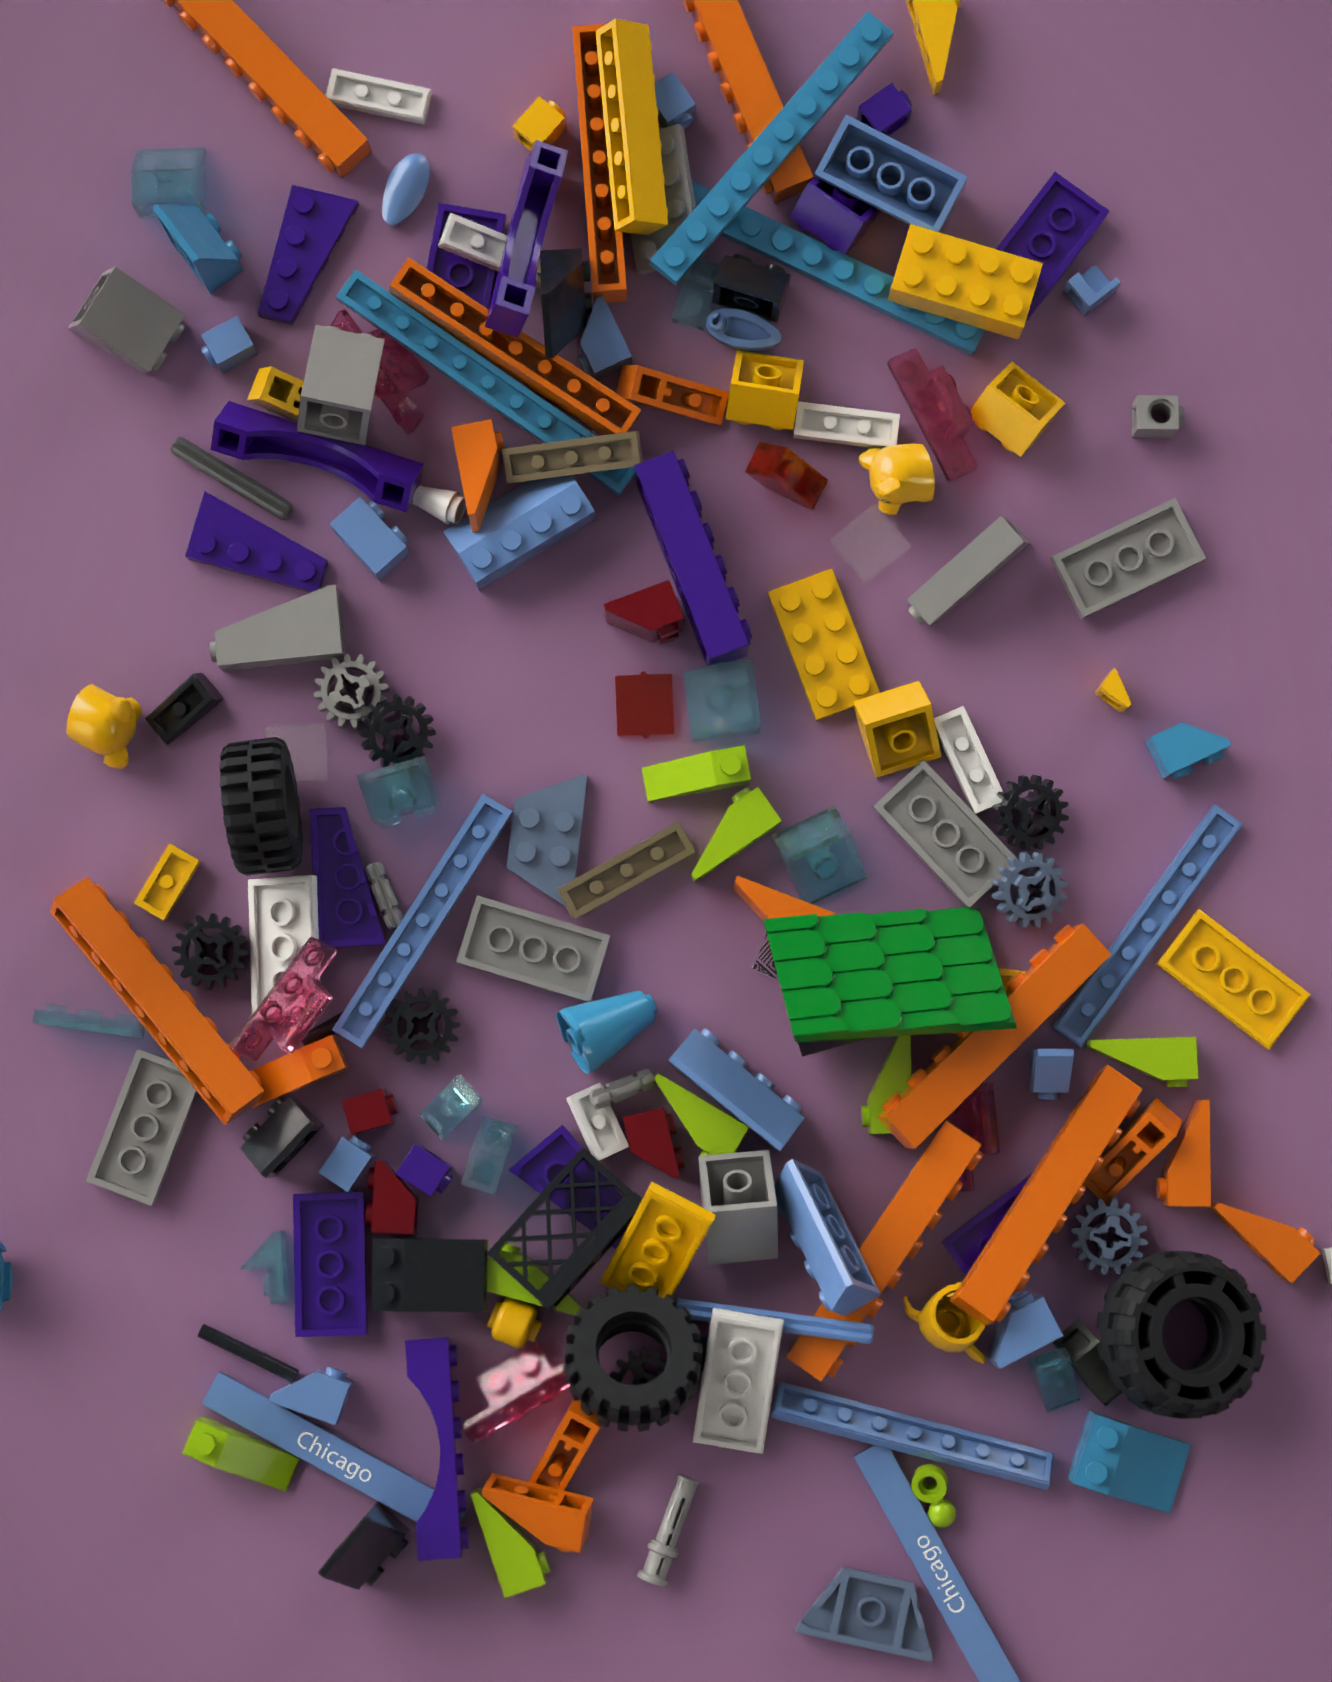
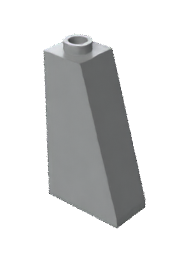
(967, 571)
(284, 635)

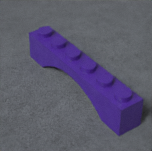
(522, 249)
(259, 435)
(439, 1527)

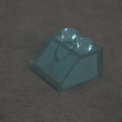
(169, 178)
(722, 700)
(400, 791)
(819, 856)

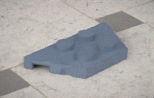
(548, 835)
(869, 1613)

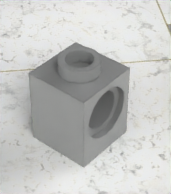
(1146, 427)

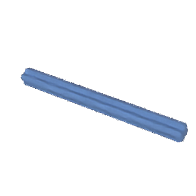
(792, 1322)

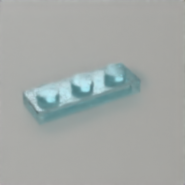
(89, 1021)

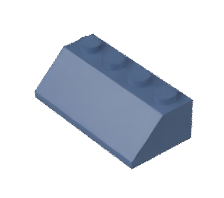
(890, 176)
(520, 527)
(736, 1089)
(824, 1239)

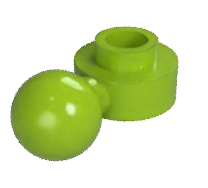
(941, 1511)

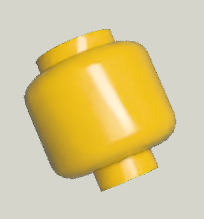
(514, 1322)

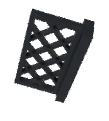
(588, 1252)

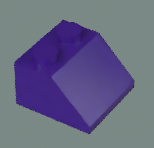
(833, 215)

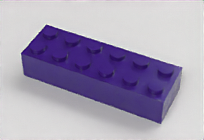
(691, 560)

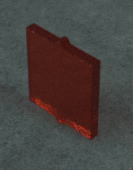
(644, 704)

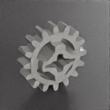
(337, 699)

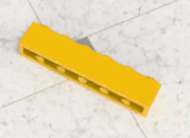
(631, 127)

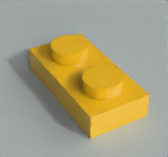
(167, 882)

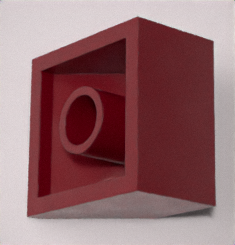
(648, 613)

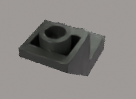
(1085, 1359)

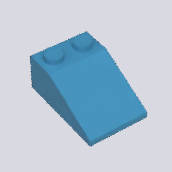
(200, 244)
(1128, 1462)

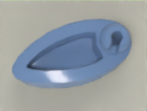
(405, 188)
(742, 329)

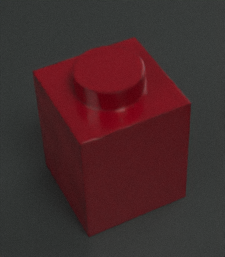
(370, 1110)

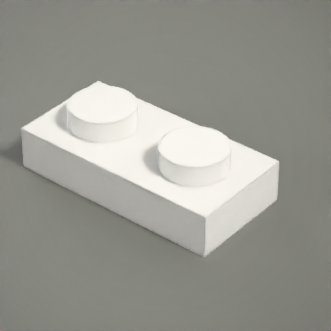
(598, 1127)

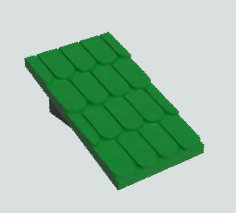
(886, 975)

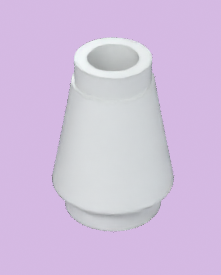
(440, 503)

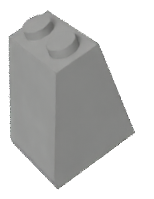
(128, 321)
(340, 384)
(745, 1205)

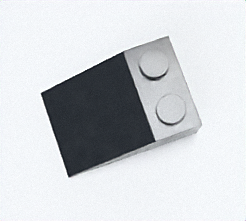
(563, 297)
(429, 1274)
(365, 1549)

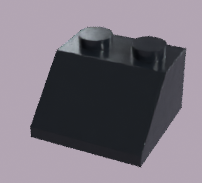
(751, 286)
(280, 1136)

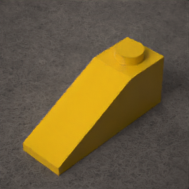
(934, 28)
(277, 392)

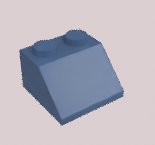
(1023, 1329)

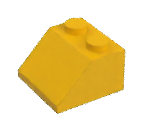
(764, 390)
(1015, 409)
(897, 728)

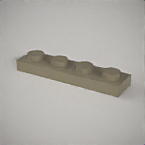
(572, 456)
(625, 870)

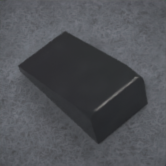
(184, 707)

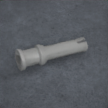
(663, 1547)

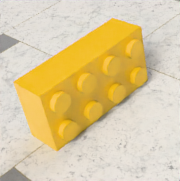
(965, 281)

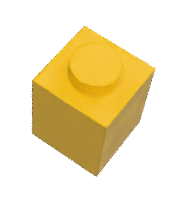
(540, 122)

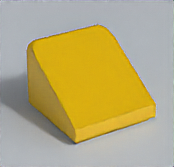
(1113, 692)

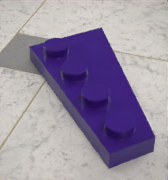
(305, 240)
(246, 546)
(343, 893)
(548, 1160)
(970, 1239)

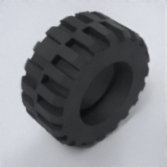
(261, 806)
(632, 1313)

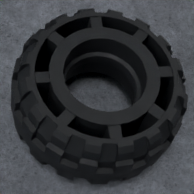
(1134, 1342)

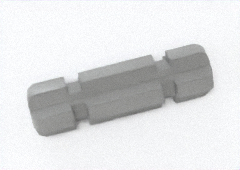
(384, 894)
(621, 1089)

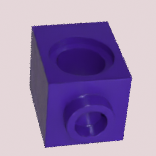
(886, 110)
(425, 1170)

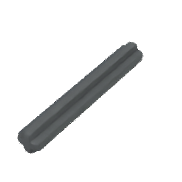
(231, 478)

